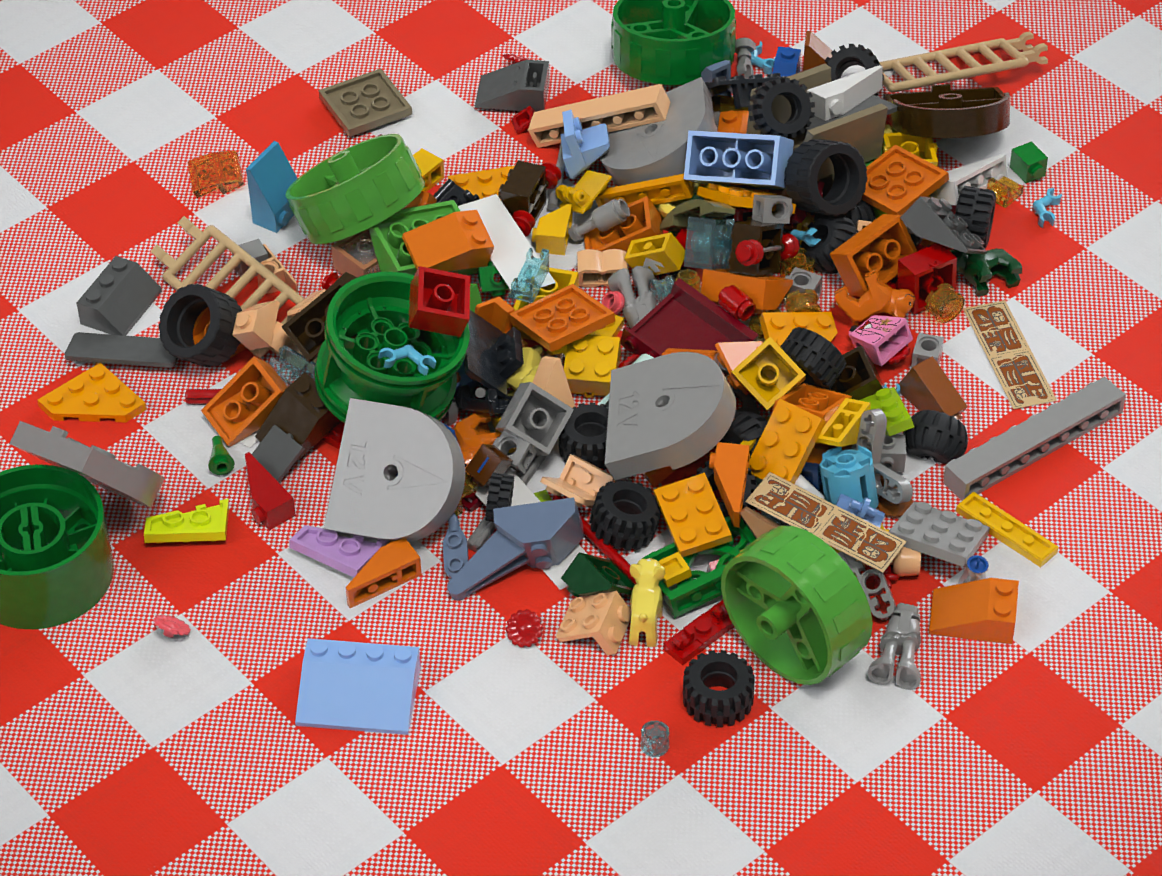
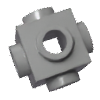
(893, 452)

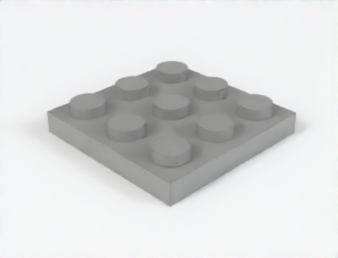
(940, 533)

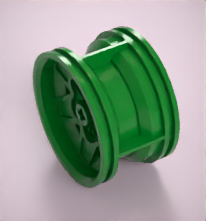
(378, 315)

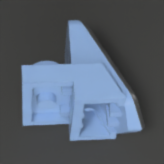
(580, 146)

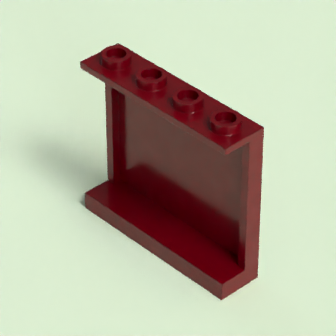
(684, 322)

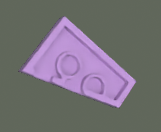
(336, 551)

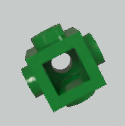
(487, 283)

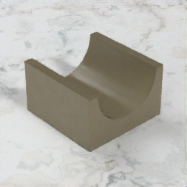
(861, 129)

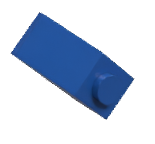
(787, 61)

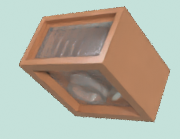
(355, 255)

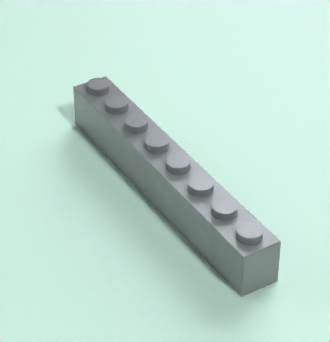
(1034, 438)

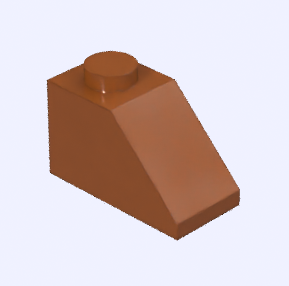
(814, 51)

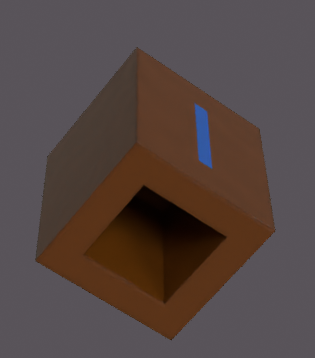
(485, 462)

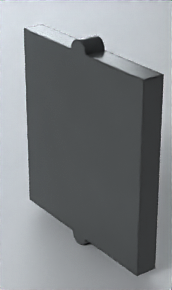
(278, 452)

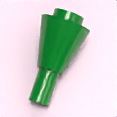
(220, 459)

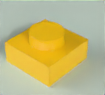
(675, 569)

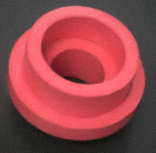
(614, 301)

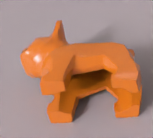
(875, 300)
(473, 433)

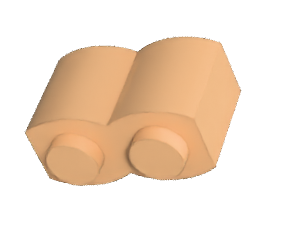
(597, 266)

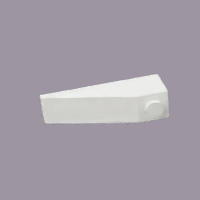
(845, 93)
(971, 175)

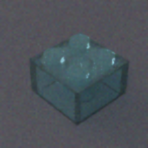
(708, 243)

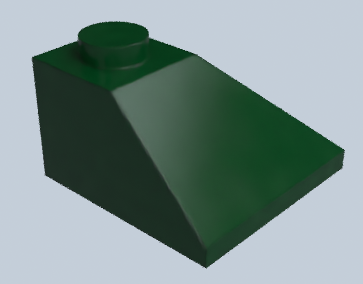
(596, 575)

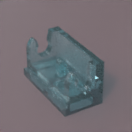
(531, 277)
(291, 365)

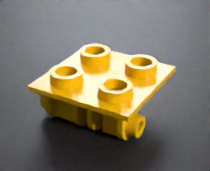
(584, 192)

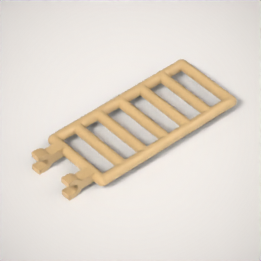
(1011, 47)
(240, 255)

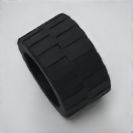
(848, 182)
(179, 320)

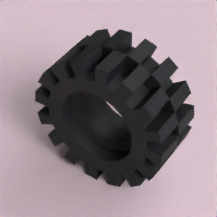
(499, 493)

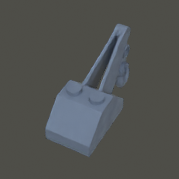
(525, 534)

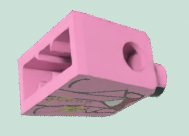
(881, 337)

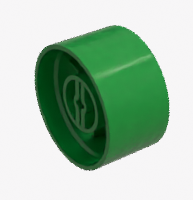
(58, 579)

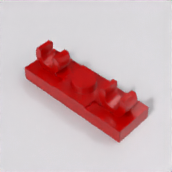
(699, 634)

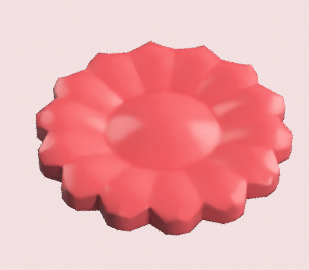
(171, 625)

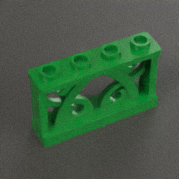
(706, 586)

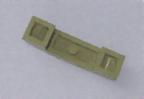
(678, 217)

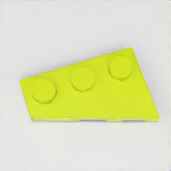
(197, 525)

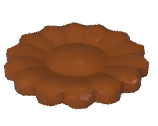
(891, 509)

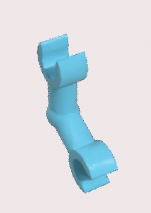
(766, 64)
(1039, 206)
(806, 236)
(411, 353)

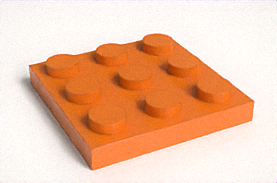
(900, 179)
(562, 317)

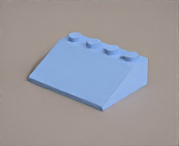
(358, 686)

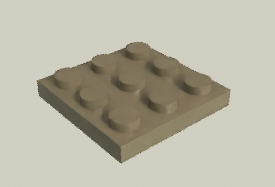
(365, 102)

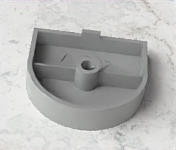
(661, 146)
(666, 413)
(373, 449)
(92, 463)

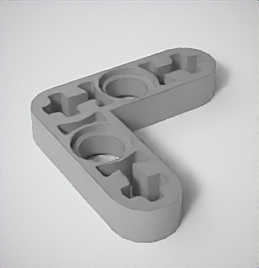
(873, 428)
(857, 567)

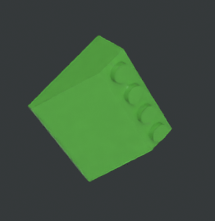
(388, 240)

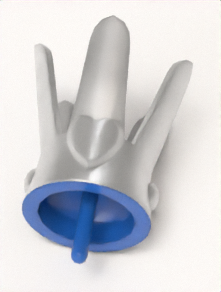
(976, 568)

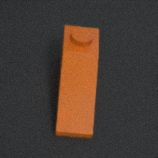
(730, 476)
(387, 569)

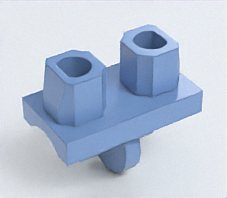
(861, 509)

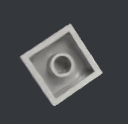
(535, 417)

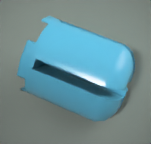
(849, 474)

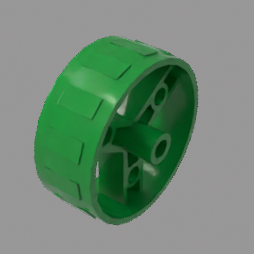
(671, 38)

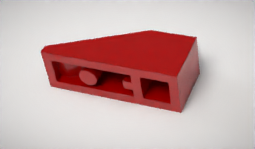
(269, 499)

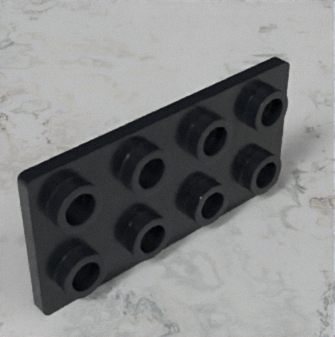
(739, 87)
(492, 354)

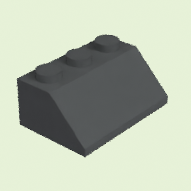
(117, 297)

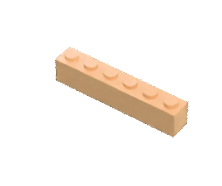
(616, 111)

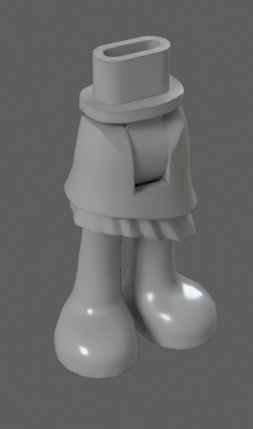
(637, 308)
(902, 638)

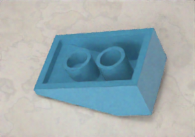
(267, 184)

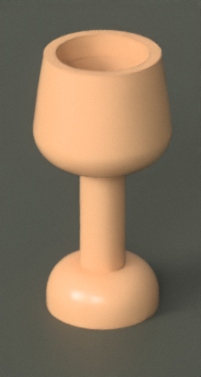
(906, 562)

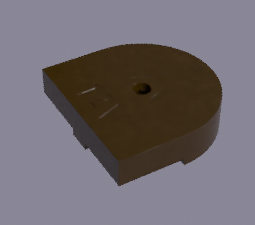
(950, 112)

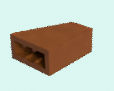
(930, 389)

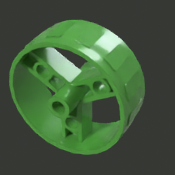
(355, 189)
(796, 604)

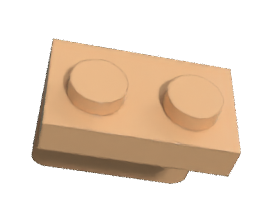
(579, 481)
(596, 616)

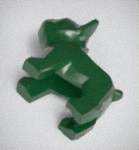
(982, 267)

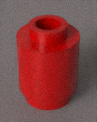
(736, 303)

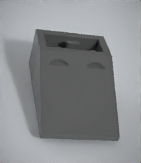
(515, 87)
(935, 221)

